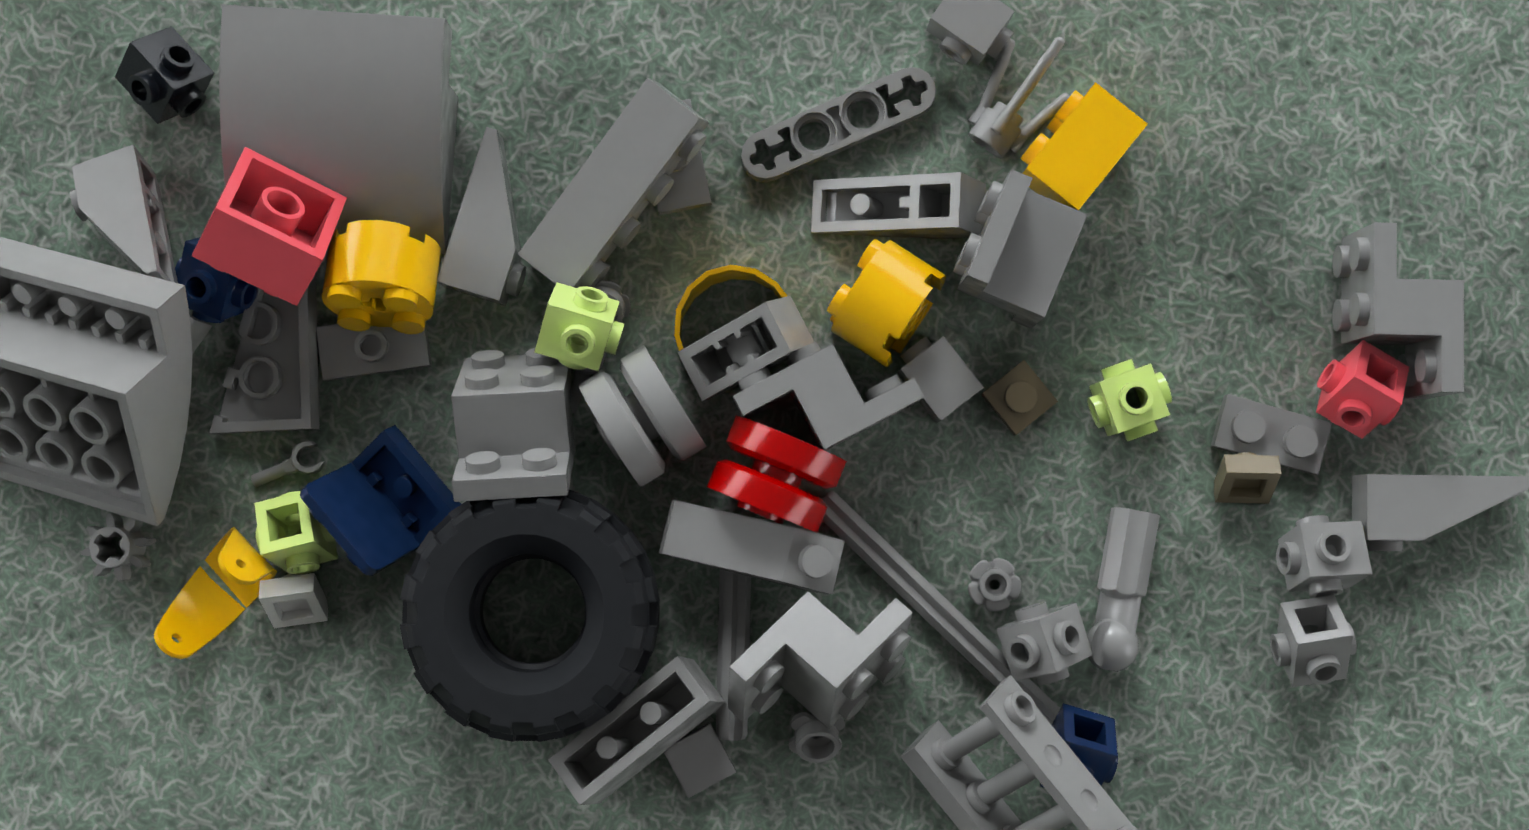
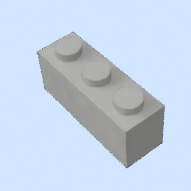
(636, 731)

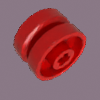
(776, 474)

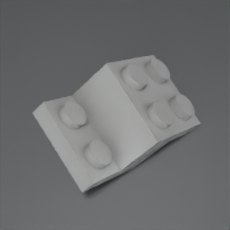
(1019, 249)
(1395, 311)
(825, 395)
(512, 427)
(819, 661)

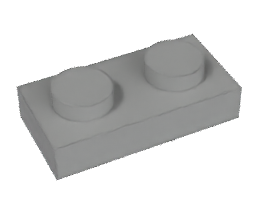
(1271, 431)

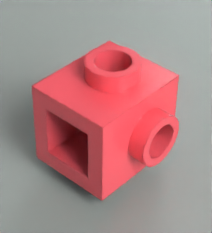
(1362, 389)

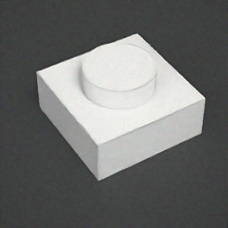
(293, 600)

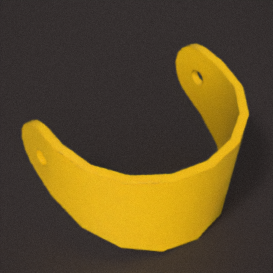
(717, 276)
(203, 607)

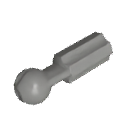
(1122, 586)

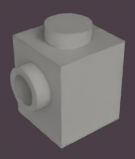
(971, 29)

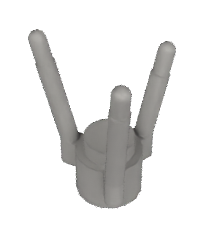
(1000, 125)

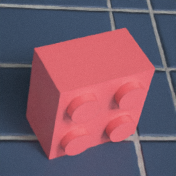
(270, 227)

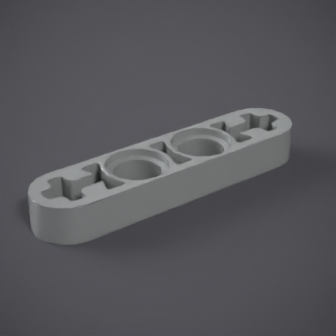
(835, 119)

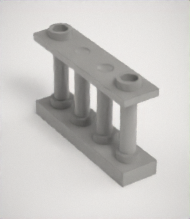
(978, 803)

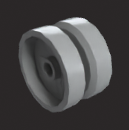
(637, 419)

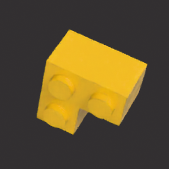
(1084, 147)

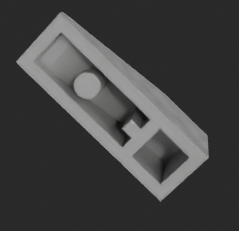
(898, 206)
(126, 207)
(485, 238)
(1421, 506)
(752, 547)

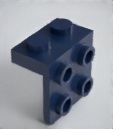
(380, 502)

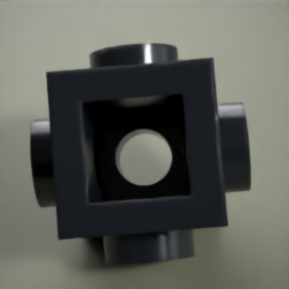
(164, 75)

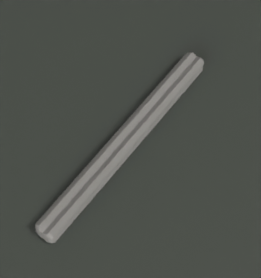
(926, 599)

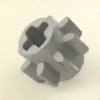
(132, 543)

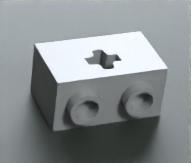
(745, 346)

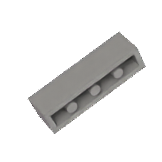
(615, 187)

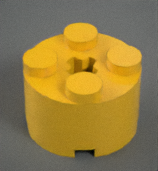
(381, 277)
(884, 301)

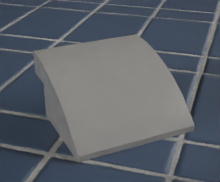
(346, 105)
(92, 380)

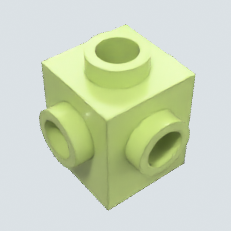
(579, 327)
(1110, 406)
(291, 535)

